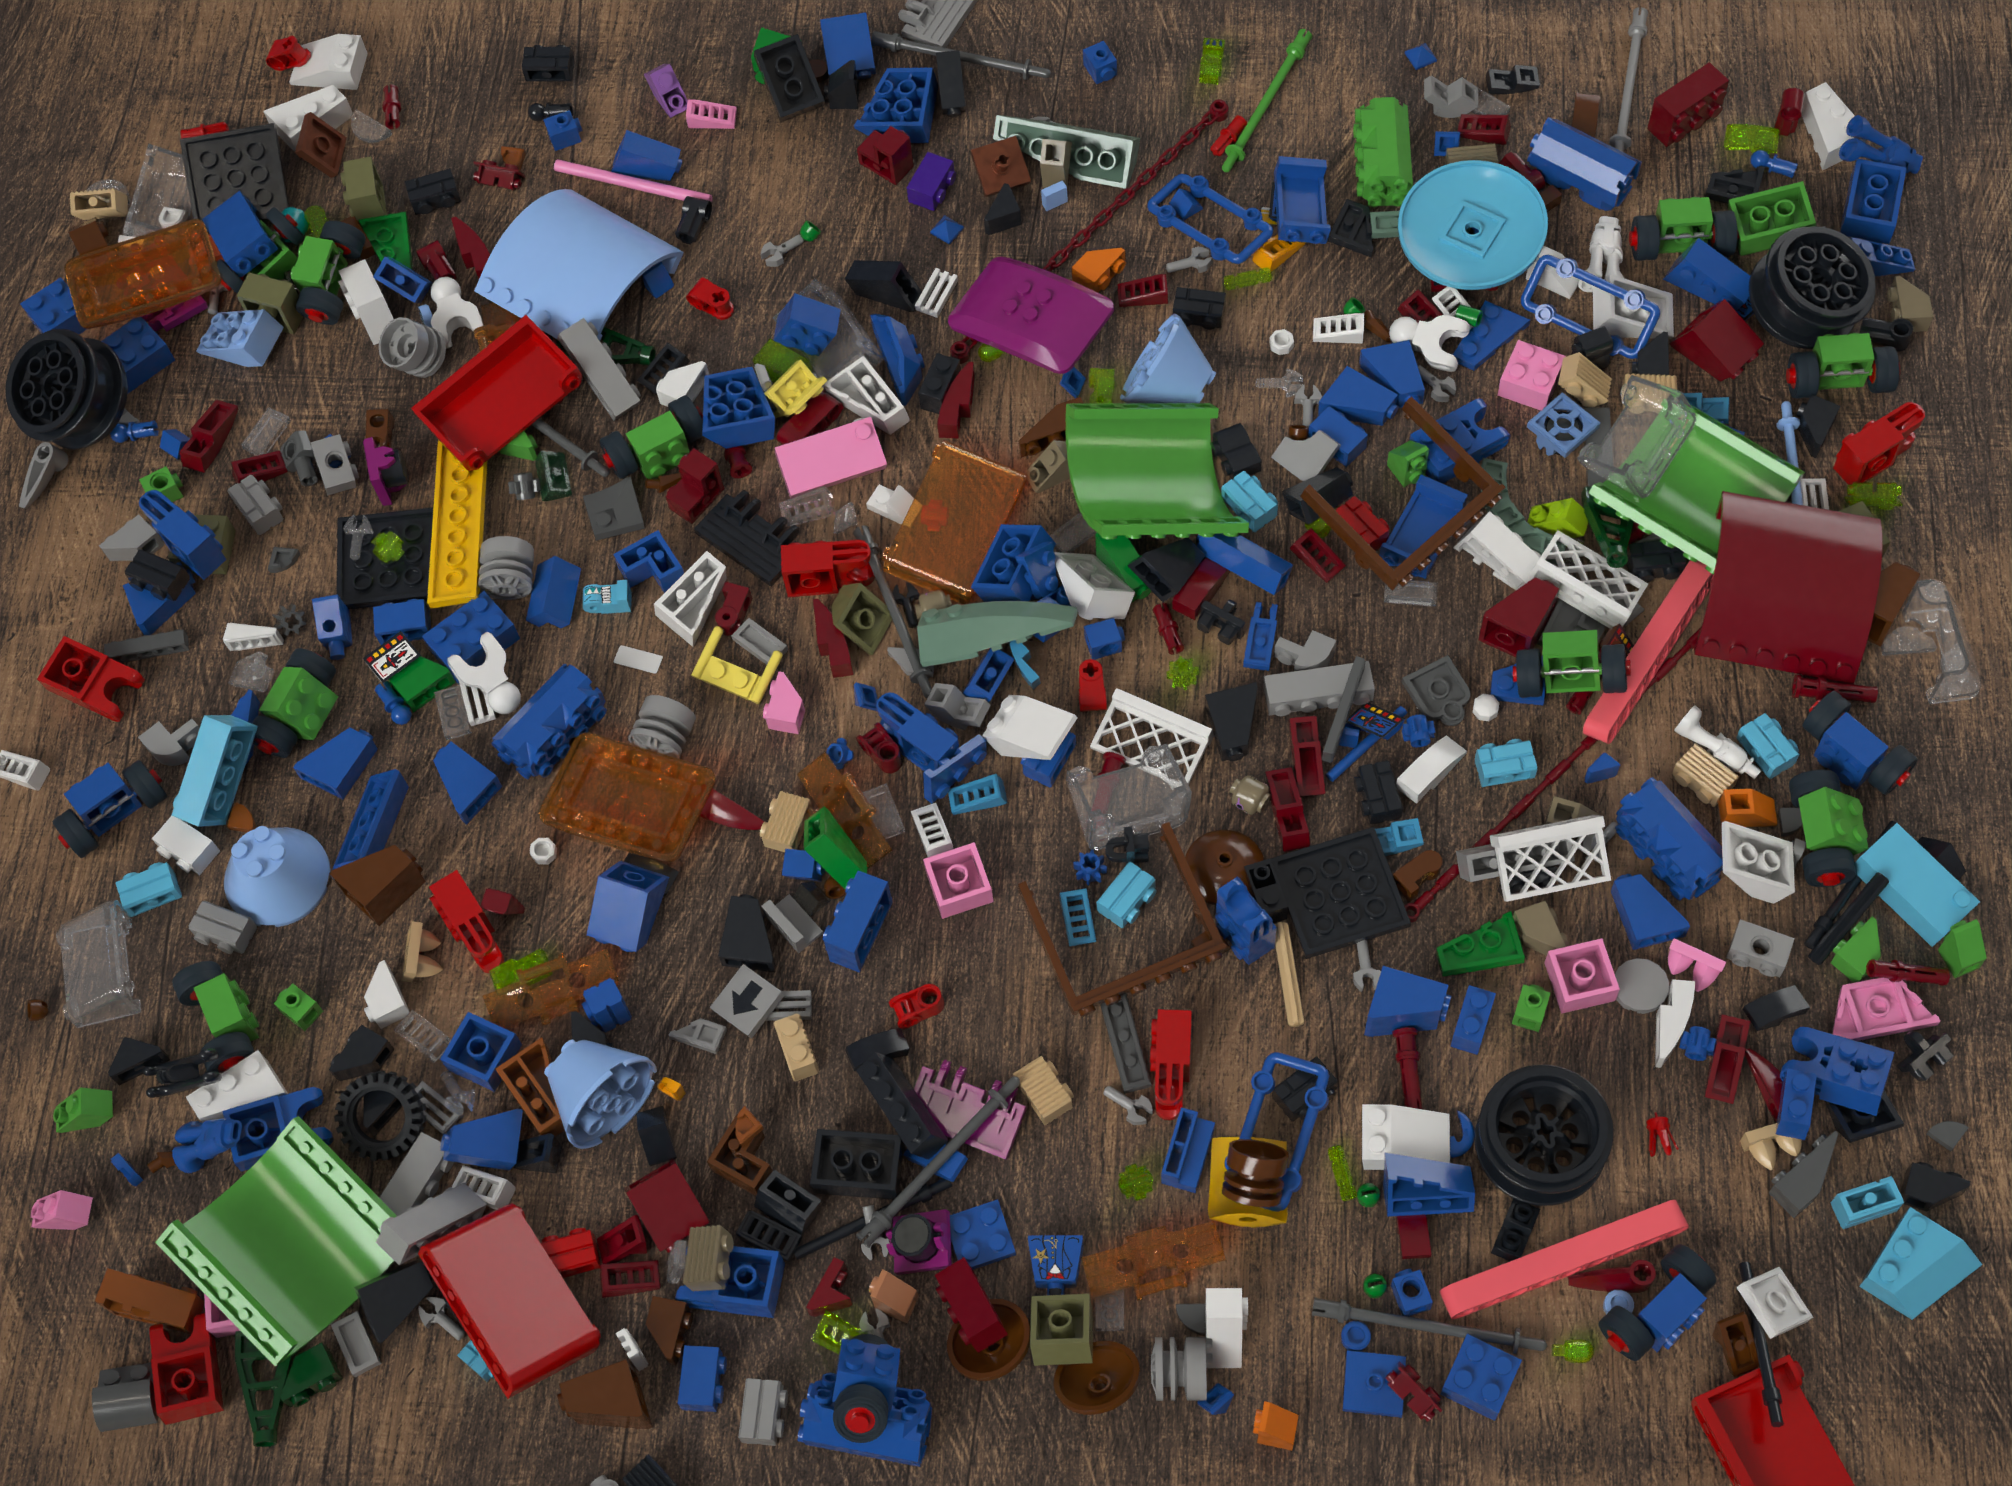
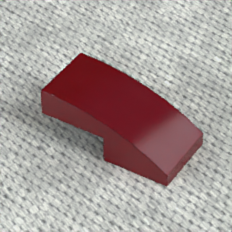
(1413, 1236)

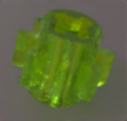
(388, 547)
(1182, 673)
(1135, 1182)

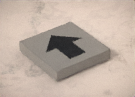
(747, 1001)

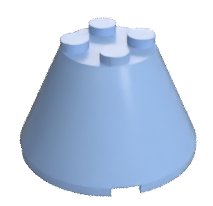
(1169, 368)
(276, 875)
(598, 1089)

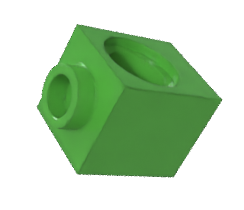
(164, 482)

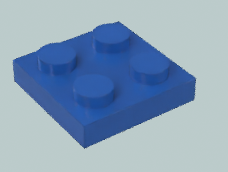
(981, 1235)

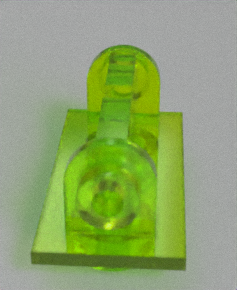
(1884, 497)

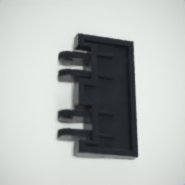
(747, 543)

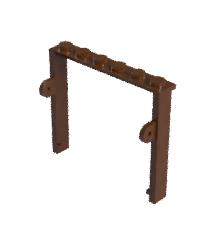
(1465, 469)
(1160, 971)

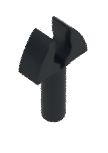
(909, 611)

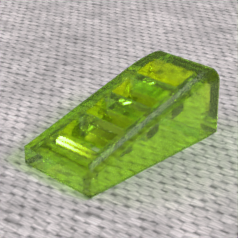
(838, 1324)

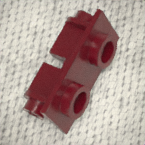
(507, 175)
(1423, 1400)

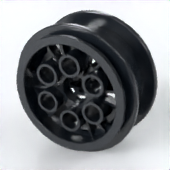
(1795, 299)
(66, 389)
(1552, 1091)

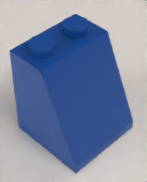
(847, 40)
(626, 905)
(1406, 1002)

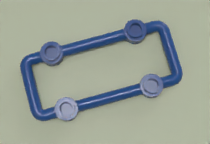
(1218, 247)
(1569, 268)
(1316, 1100)

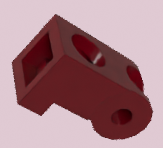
(734, 608)

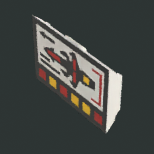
(391, 657)

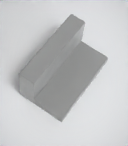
(792, 922)

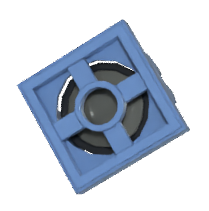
(1562, 430)

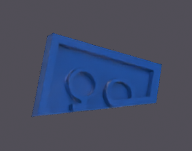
(1495, 329)
(938, 782)

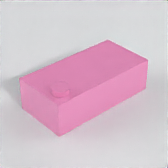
(830, 457)

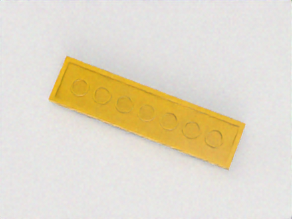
(456, 531)

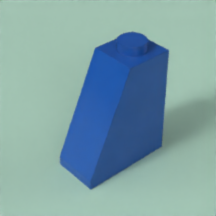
(646, 158)
(1395, 369)
(1360, 399)
(152, 612)
(338, 762)
(466, 780)
(1646, 913)
(485, 1141)

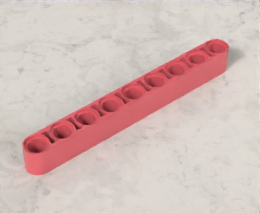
(1651, 651)
(1563, 1259)

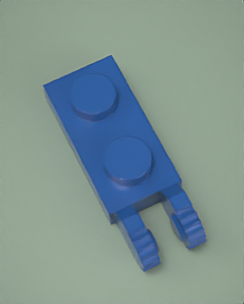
(1260, 639)

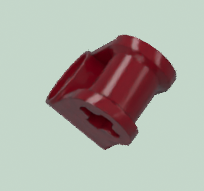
(878, 745)

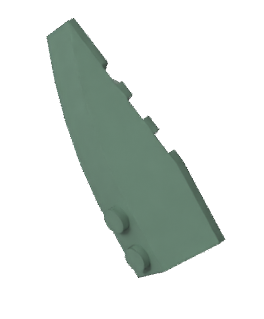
(1095, 154)
(966, 629)

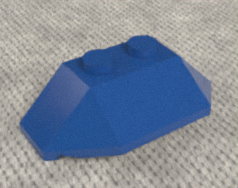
(899, 355)

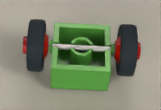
(276, 263)

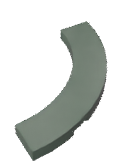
(1512, 518)

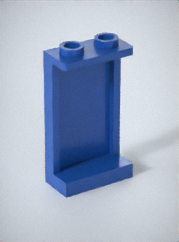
(1301, 200)
(239, 234)
(1424, 515)

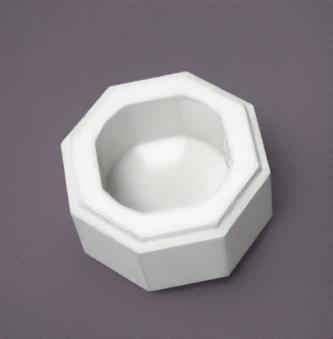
(1281, 342)
(1485, 707)
(543, 851)

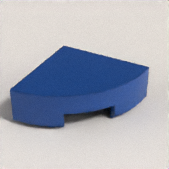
(127, 1169)

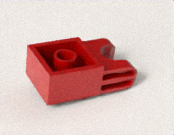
(1878, 444)
(824, 566)
(87, 677)
(466, 920)
(1170, 1059)
(184, 1363)

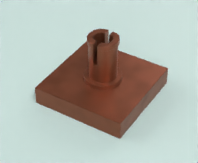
(320, 145)
(1000, 164)

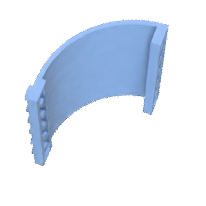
(569, 262)

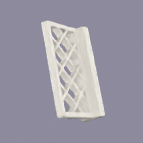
(1580, 593)
(1157, 716)
(1552, 833)

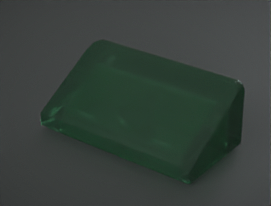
(553, 475)

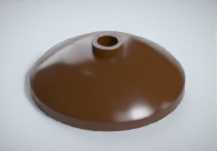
(1205, 861)
(988, 1363)
(1100, 1384)

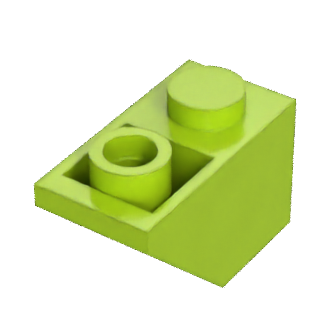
(1559, 515)

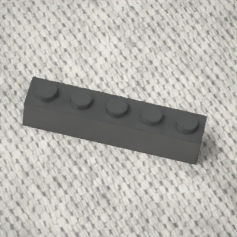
(147, 646)

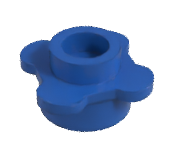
(834, 753)

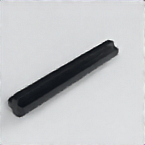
(1848, 918)

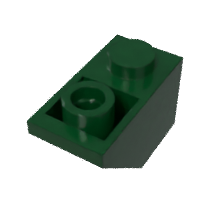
(310, 1373)

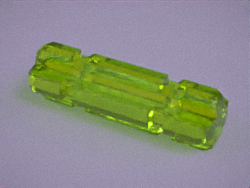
(1247, 278)
(1342, 1173)

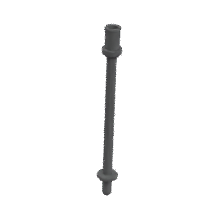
(896, 42)
(589, 460)
(920, 674)
(882, 1220)
(1343, 1312)

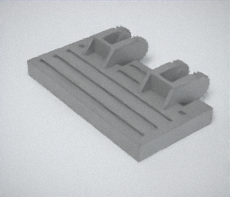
(934, 20)

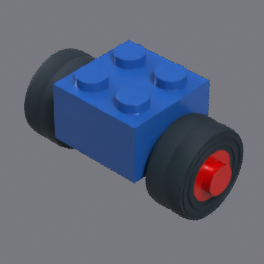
(1854, 750)
(104, 802)
(1665, 1316)
(864, 1387)

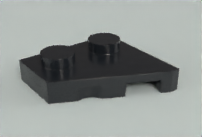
(1733, 184)
(1353, 228)

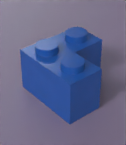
(649, 558)

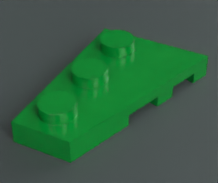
(389, 236)
(1486, 948)

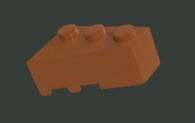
(530, 1087)
(149, 1301)

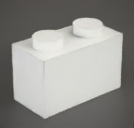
(185, 845)

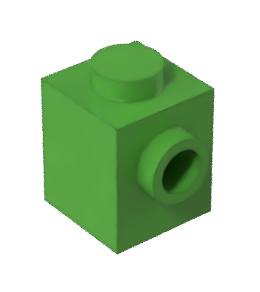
(298, 1007)
(1531, 1007)

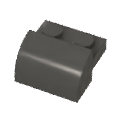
(124, 1398)

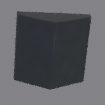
(1859, 1125)

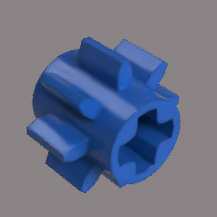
(1418, 731)
(1089, 874)
(1697, 1043)

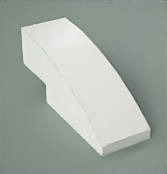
(1430, 768)
(1673, 1018)

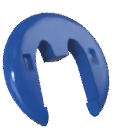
(1460, 1148)

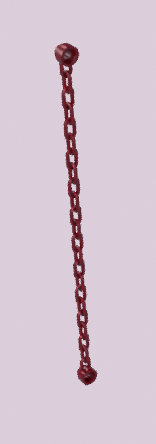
(1215, 114)

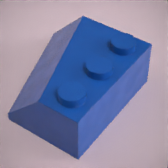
(904, 101)
(736, 409)

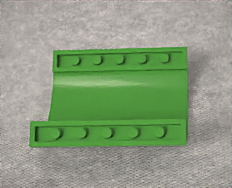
(1146, 470)
(1690, 489)
(285, 1243)

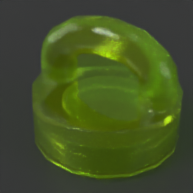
(1318, 526)

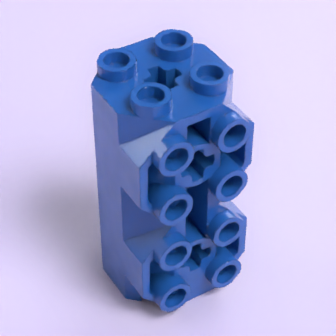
(1579, 160)
(547, 722)
(1672, 837)
(901, 1440)

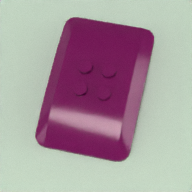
(1031, 314)

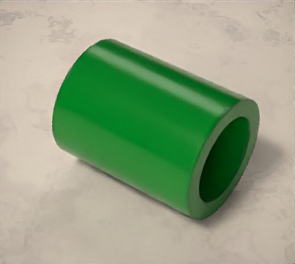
(1470, 315)

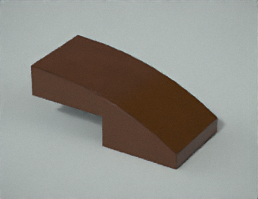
(1586, 113)

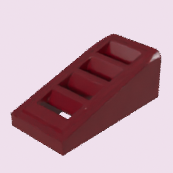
(1491, 136)
(1152, 298)
(1423, 303)
(248, 464)
(1304, 555)
(501, 902)
(630, 1288)

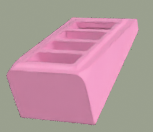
(703, 107)

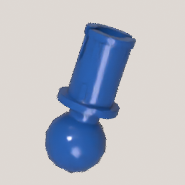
(1775, 164)
(122, 432)
(393, 704)

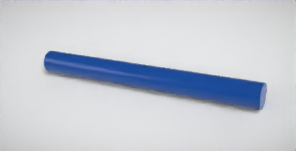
(1358, 751)

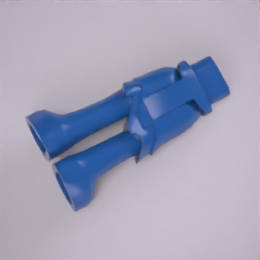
(1892, 149)
(204, 1142)

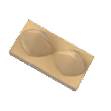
(414, 963)
(1762, 1146)

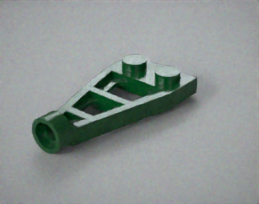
(631, 351)
(1600, 528)
(245, 1356)

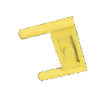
(731, 677)

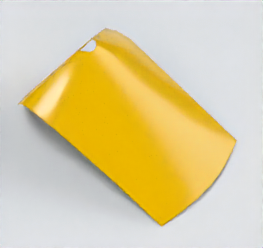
(1231, 1212)

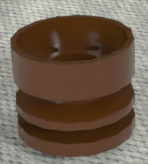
(1255, 1173)

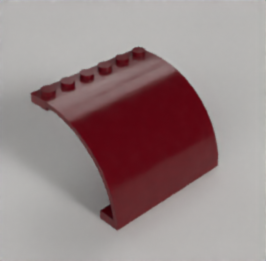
(1792, 587)

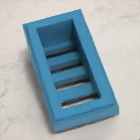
(990, 800)
(1075, 895)

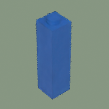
(1247, 560)

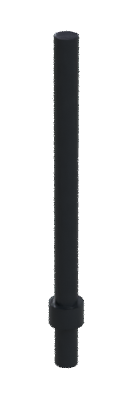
(1825, 921)
(924, 1194)
(1770, 1394)

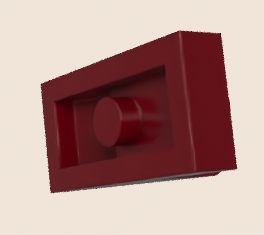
(622, 1241)
(825, 1295)

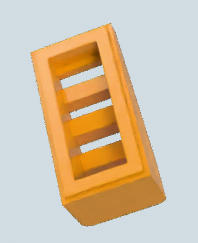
(1266, 258)

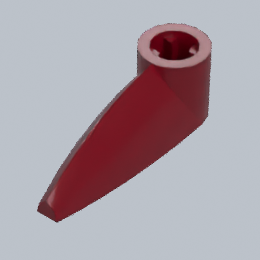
(728, 813)
(1767, 1079)
(1616, 1278)

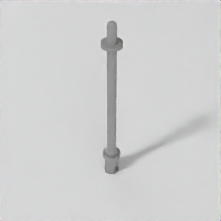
(1637, 31)

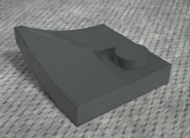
(614, 510)
(1570, 619)

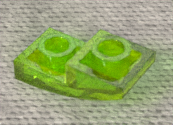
(1751, 137)
(506, 972)

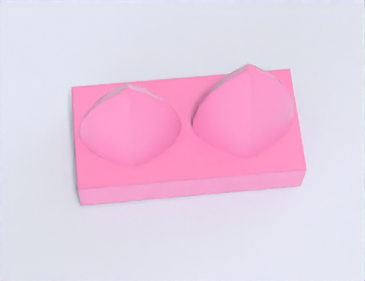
(1706, 966)

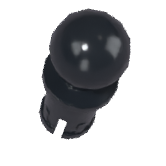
(538, 112)

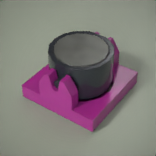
(385, 469)
(918, 1240)

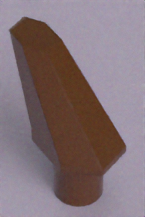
(1376, 326)
(663, 482)
(163, 1159)

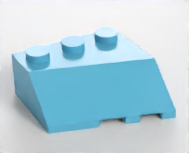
(1918, 1265)

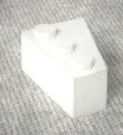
(325, 103)
(1826, 122)
(365, 298)
(868, 396)
(1500, 550)
(692, 597)
(241, 1084)
(1224, 1320)

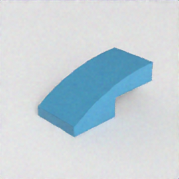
(1714, 407)
(1021, 656)
(1400, 836)

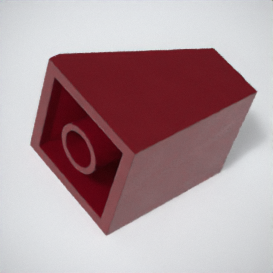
(1718, 341)
(1520, 617)
(666, 1205)

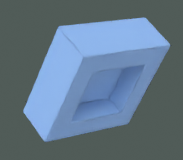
(1054, 195)

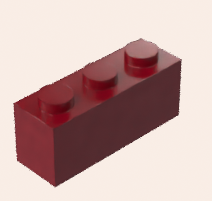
(969, 1305)

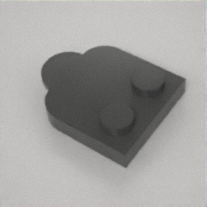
(1439, 691)

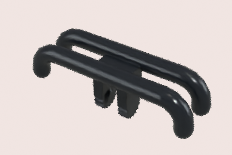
(182, 1074)

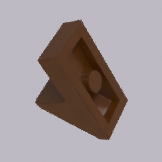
(1737, 1343)

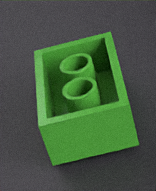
(1769, 214)

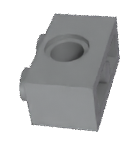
(334, 479)
(1775, 945)

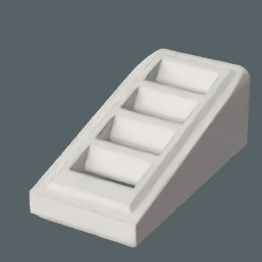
(1444, 296)
(1347, 320)
(246, 637)
(34, 775)
(936, 847)
(500, 1192)

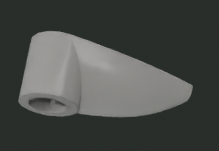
(42, 467)

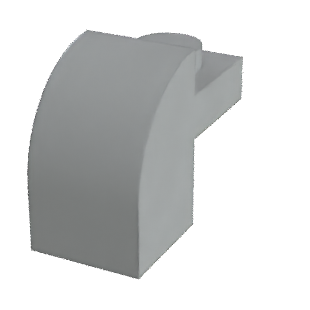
(1451, 100)
(1315, 653)
(954, 708)
(167, 747)

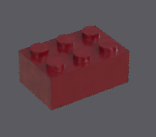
(1688, 104)

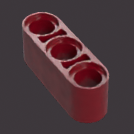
(812, 420)

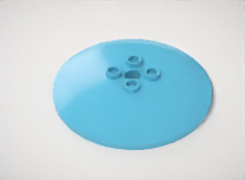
(1480, 196)

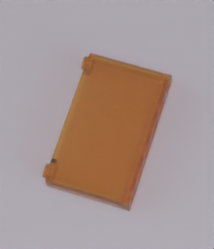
(953, 521)

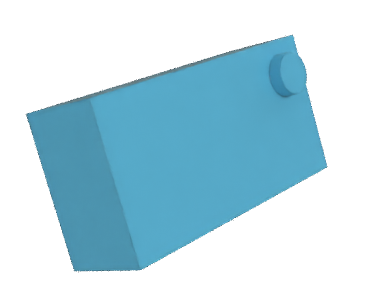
(214, 770)
(1917, 886)

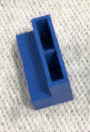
(553, 593)
(1187, 1151)

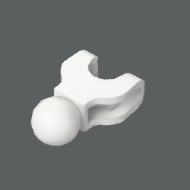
(451, 309)
(1429, 337)
(489, 677)

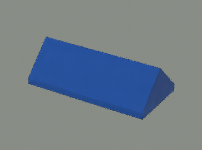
(373, 817)

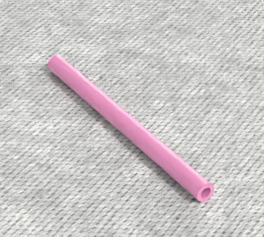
(627, 181)

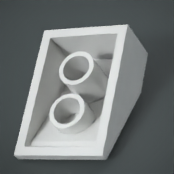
(333, 61)
(1629, 323)
(1093, 586)
(1028, 728)
(1758, 862)
(1404, 1133)

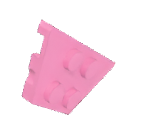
(1879, 1009)

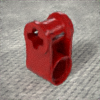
(287, 54)
(711, 299)
(1091, 689)
(915, 1005)

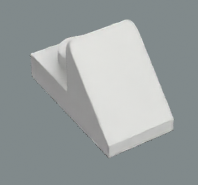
(890, 503)

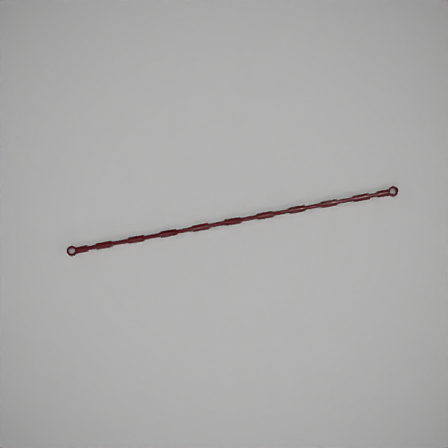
(1528, 799)

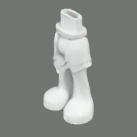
(1606, 248)
(1721, 747)

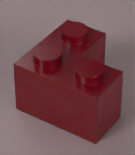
(887, 154)
(697, 488)

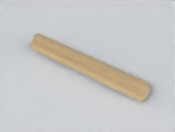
(1288, 975)

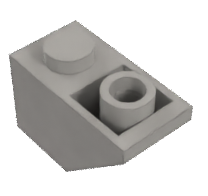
(129, 539)

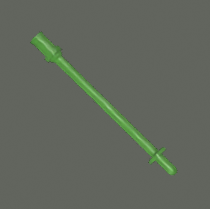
(1295, 52)

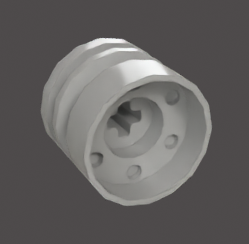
(412, 347)
(506, 567)
(662, 726)
(1180, 1368)

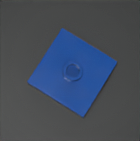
(1366, 1384)

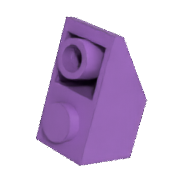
(667, 89)

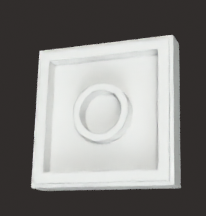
(1774, 1302)

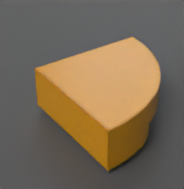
(671, 1088)

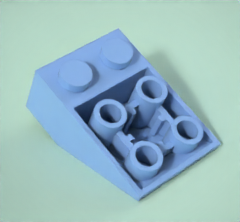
(241, 337)

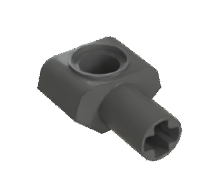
(299, 456)

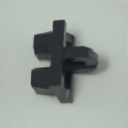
(1223, 618)
(1134, 845)
(1922, 1051)

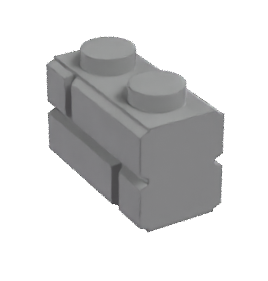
(255, 504)
(222, 927)
(761, 1412)

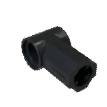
(694, 214)
(1893, 334)

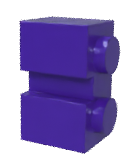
(930, 181)

